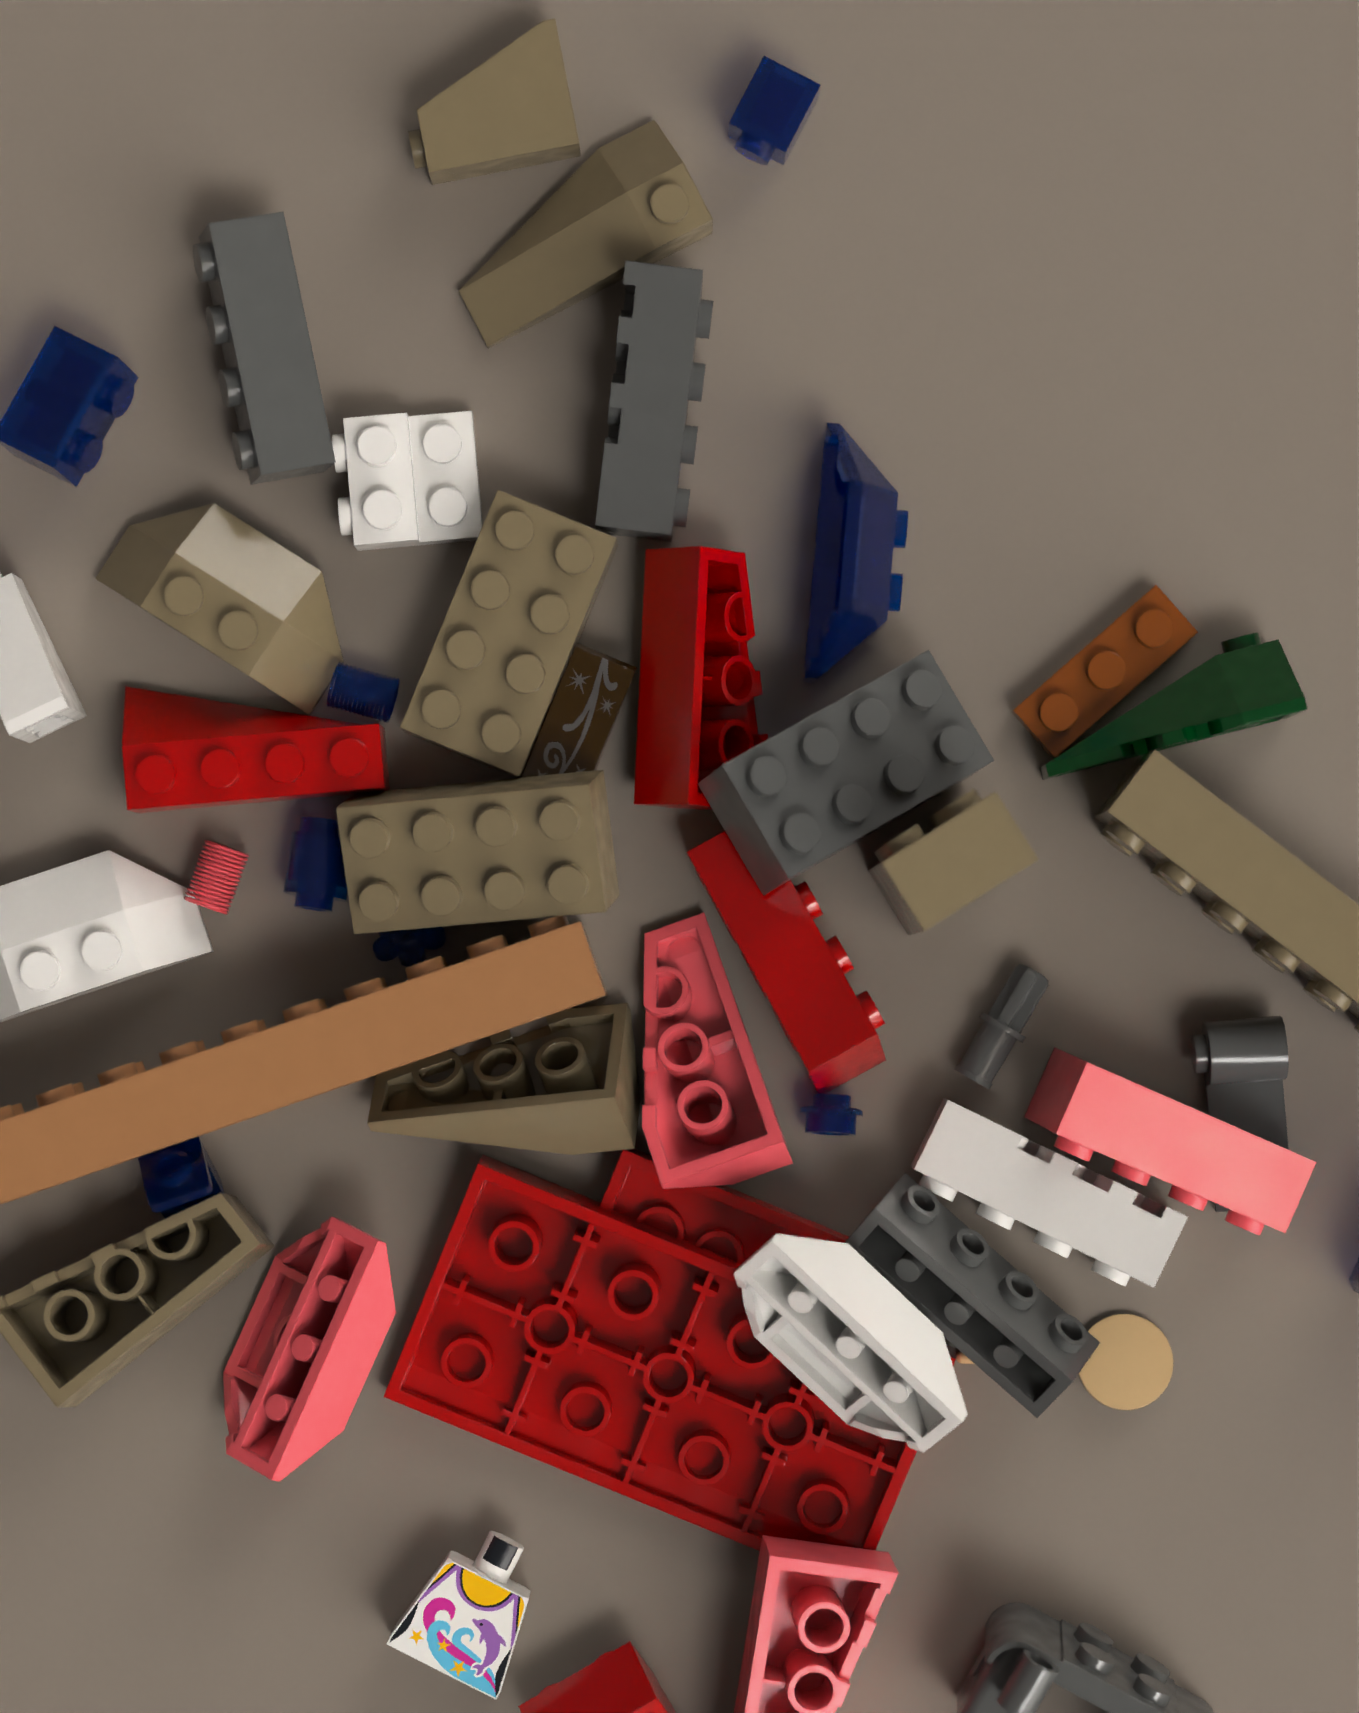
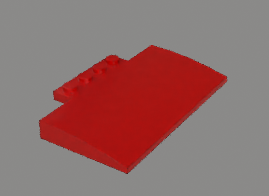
(630, 1359)

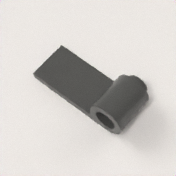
(1245, 1074)

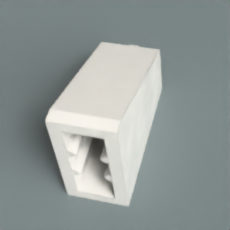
(33, 681)

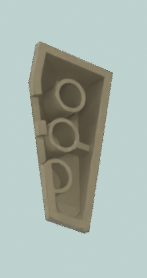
(543, 1091)

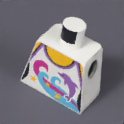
(468, 1616)

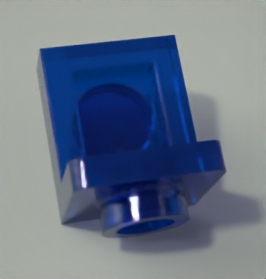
(179, 1177)

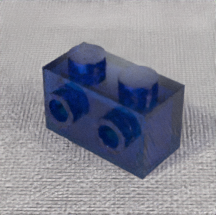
(67, 406)

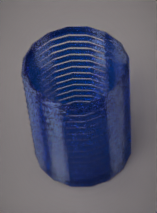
(363, 687)

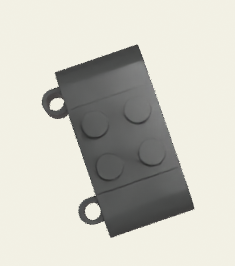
(1033, 1650)

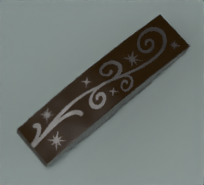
(581, 714)

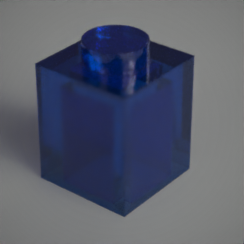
(772, 112)

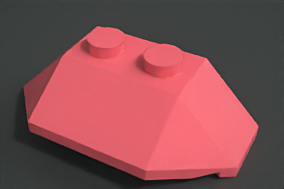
(307, 1347)

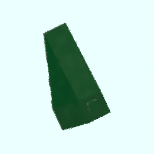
(1224, 695)

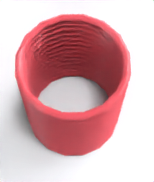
(221, 875)

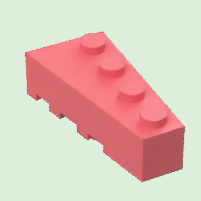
(1169, 1141)
(809, 1624)

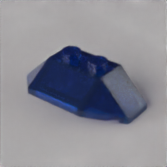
(851, 555)

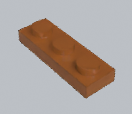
(1104, 672)

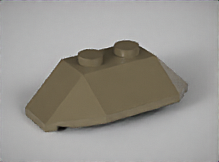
(232, 597)

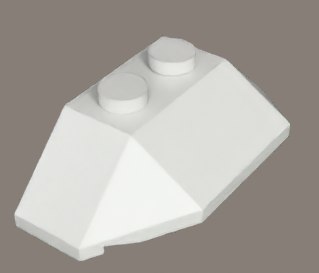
(90, 930)
(852, 1339)

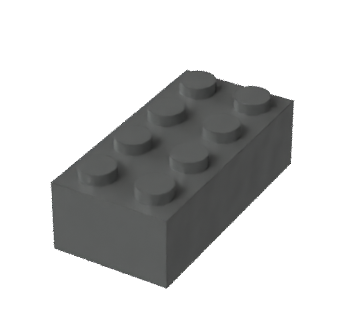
(845, 772)

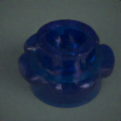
(831, 1115)

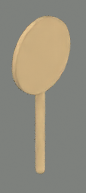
(1127, 1366)

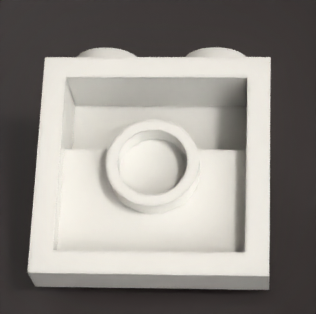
(409, 479)

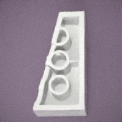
(1047, 1193)

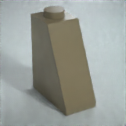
(500, 114)

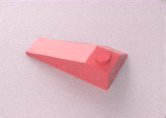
(702, 1083)

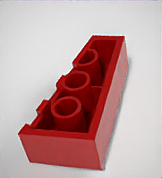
(794, 967)

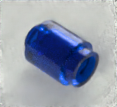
(316, 865)

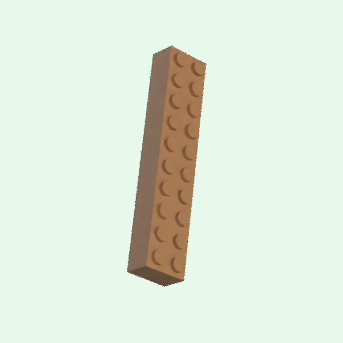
(296, 1060)

